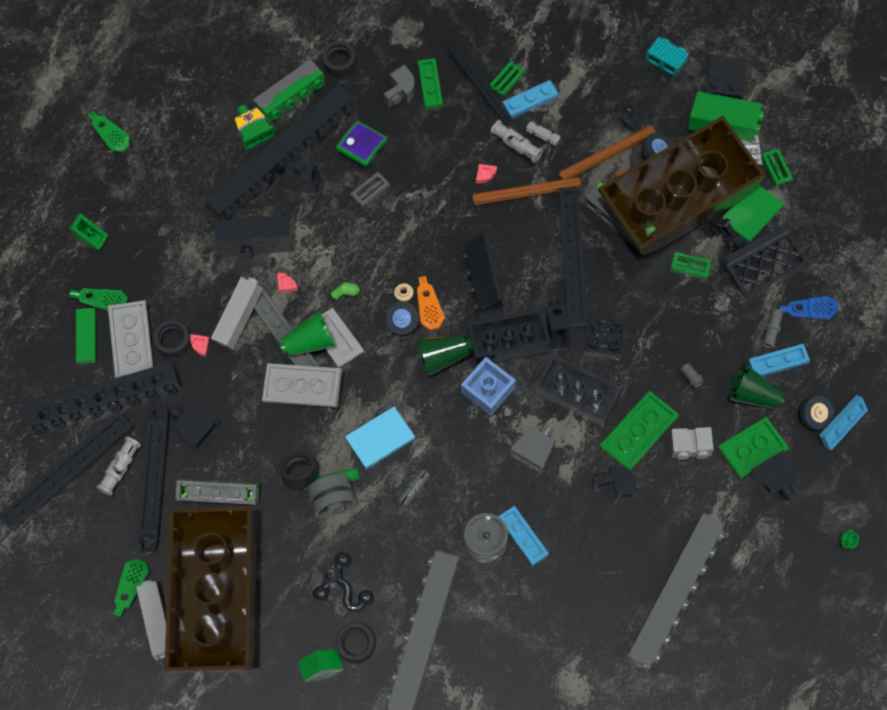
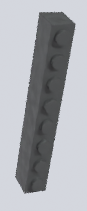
(674, 594)
(423, 633)

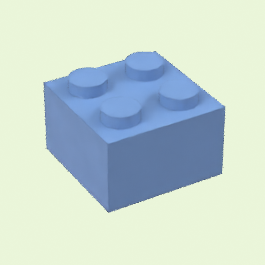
(488, 386)

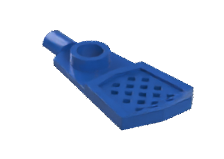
(810, 311)

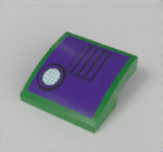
(361, 143)

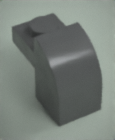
(403, 87)

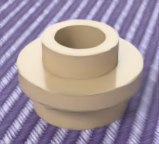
(403, 297)

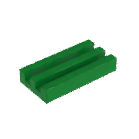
(515, 68)
(788, 178)
(690, 268)

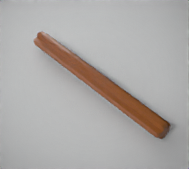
(606, 153)
(523, 191)

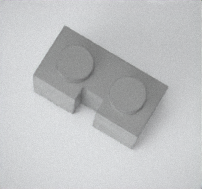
(691, 443)

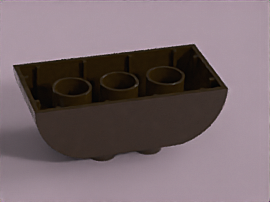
(682, 186)
(211, 590)

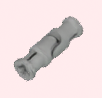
(516, 141)
(119, 464)

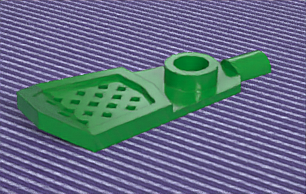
(112, 139)
(99, 297)
(129, 587)

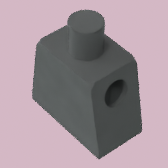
(534, 447)

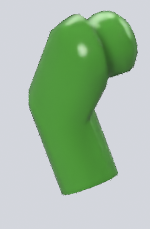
(346, 289)

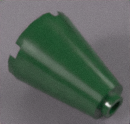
(443, 351)
(754, 389)

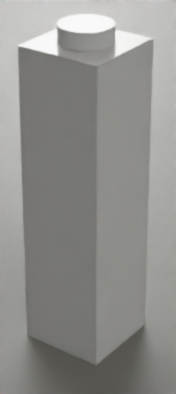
(237, 312)
(154, 616)

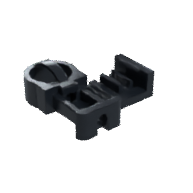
(724, 227)

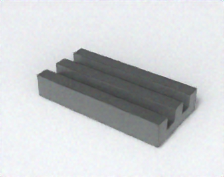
(375, 194)

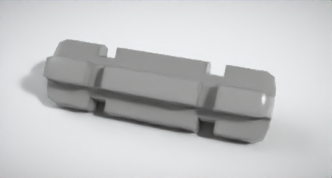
(543, 133)

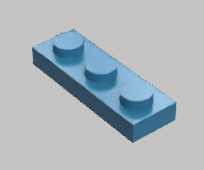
(530, 99)
(780, 360)
(843, 422)
(524, 536)

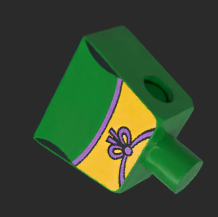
(253, 127)

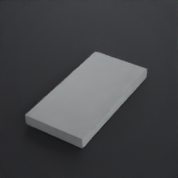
(130, 337)
(302, 385)

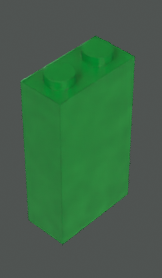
(739, 113)

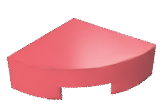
(485, 173)
(286, 283)
(200, 344)

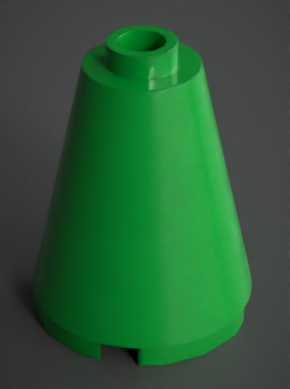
(308, 337)

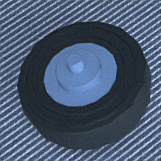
(654, 144)
(402, 318)

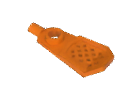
(428, 305)

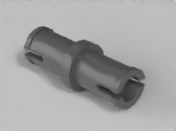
(772, 328)
(413, 488)

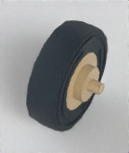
(816, 412)

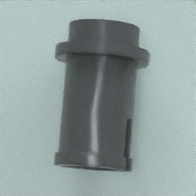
(693, 377)

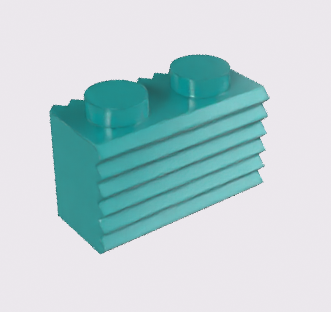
(667, 56)

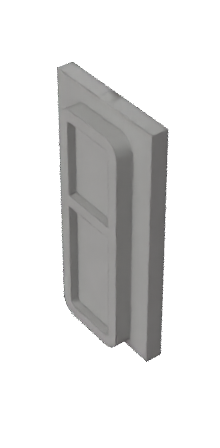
(346, 346)

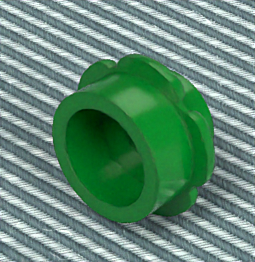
(849, 539)

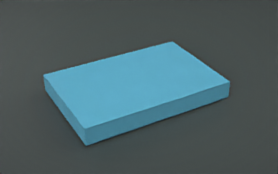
(380, 437)

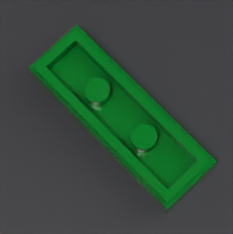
(430, 84)
(85, 335)

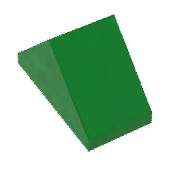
(87, 232)
(320, 664)

